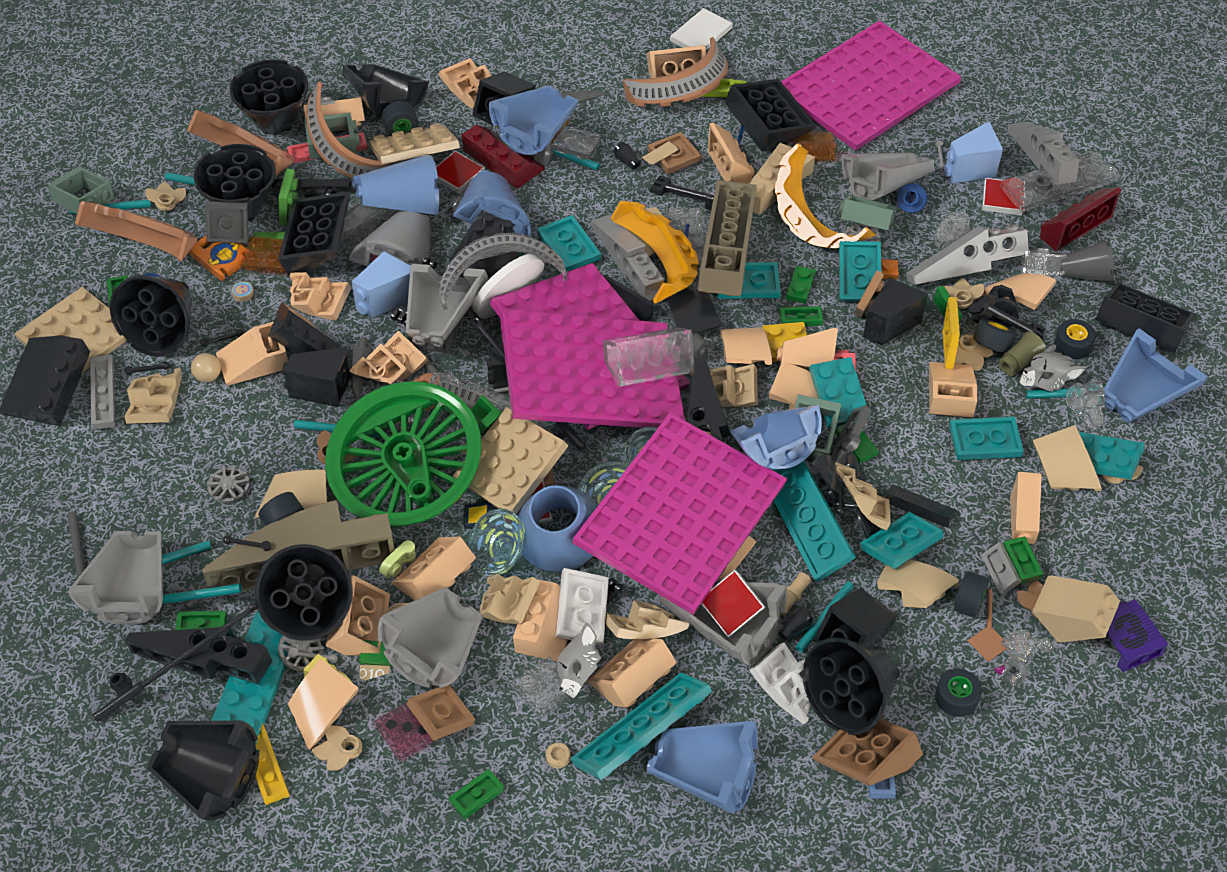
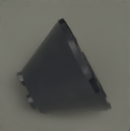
(270, 94)
(236, 176)
(488, 226)
(152, 313)
(303, 592)
(849, 683)

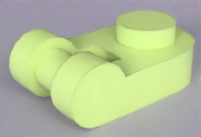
(393, 563)

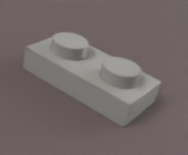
(1001, 568)

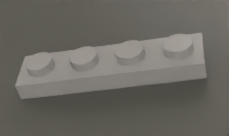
(102, 392)

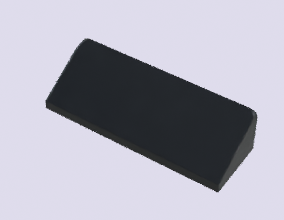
(638, 305)
(920, 505)

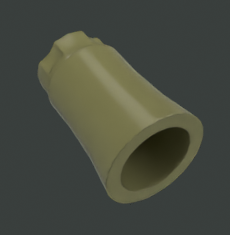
(1022, 353)

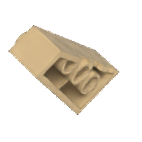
(768, 174)

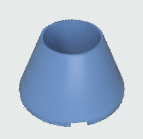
(554, 549)

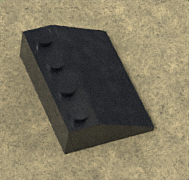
(768, 113)
(313, 231)
(1132, 309)
(45, 379)

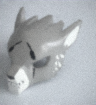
(1052, 366)
(577, 661)

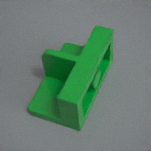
(485, 414)

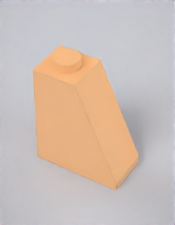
(809, 349)
(1026, 506)

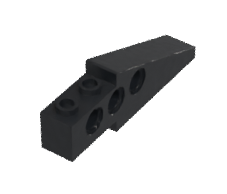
(705, 403)
(223, 654)

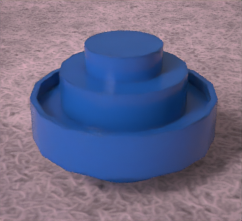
(912, 198)

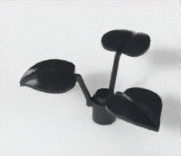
(829, 472)

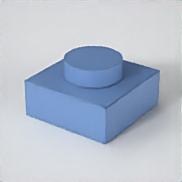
(883, 789)

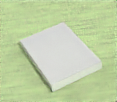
(700, 30)
(581, 601)

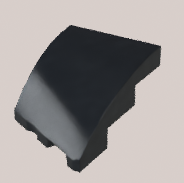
(693, 310)

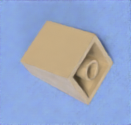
(1075, 608)

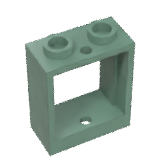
(336, 123)
(80, 178)
(867, 212)
(826, 408)

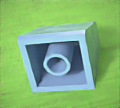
(974, 155)
(381, 285)

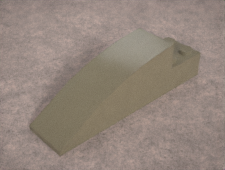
(727, 238)
(354, 542)

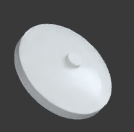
(513, 276)

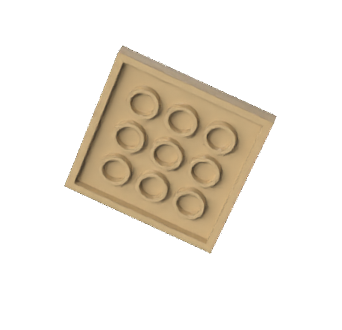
(413, 144)
(77, 317)
(514, 461)

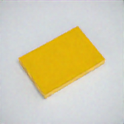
(950, 332)

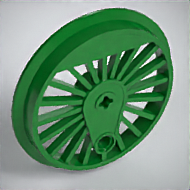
(404, 455)

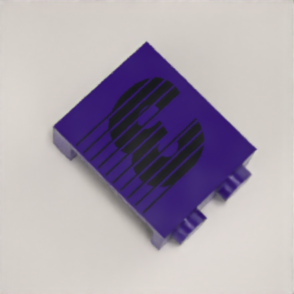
(1135, 636)

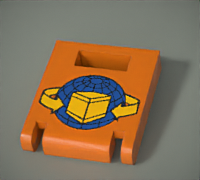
(218, 257)

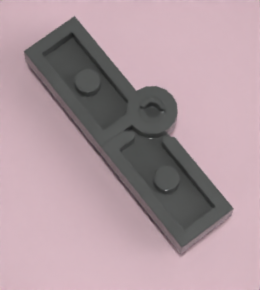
(849, 437)

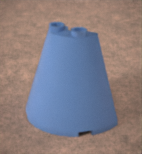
(531, 118)
(401, 186)
(492, 194)
(1147, 379)
(781, 437)
(709, 762)

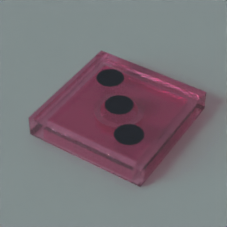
(402, 732)

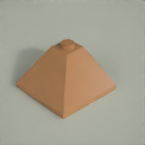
(873, 754)

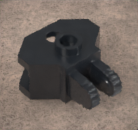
(996, 297)

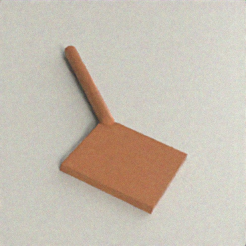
(988, 641)

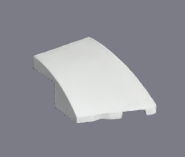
(783, 681)

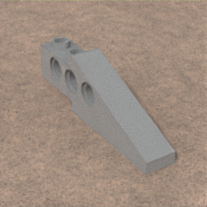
(1046, 150)
(629, 256)
(953, 262)

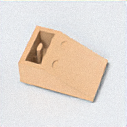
(251, 356)
(952, 390)

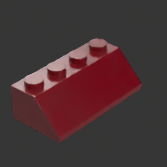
(498, 157)
(1080, 218)

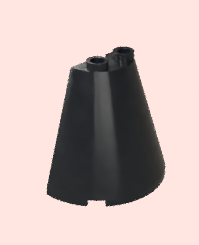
(384, 86)
(207, 764)

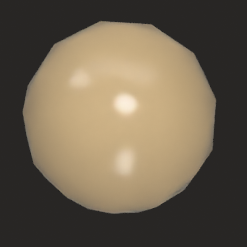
(205, 367)

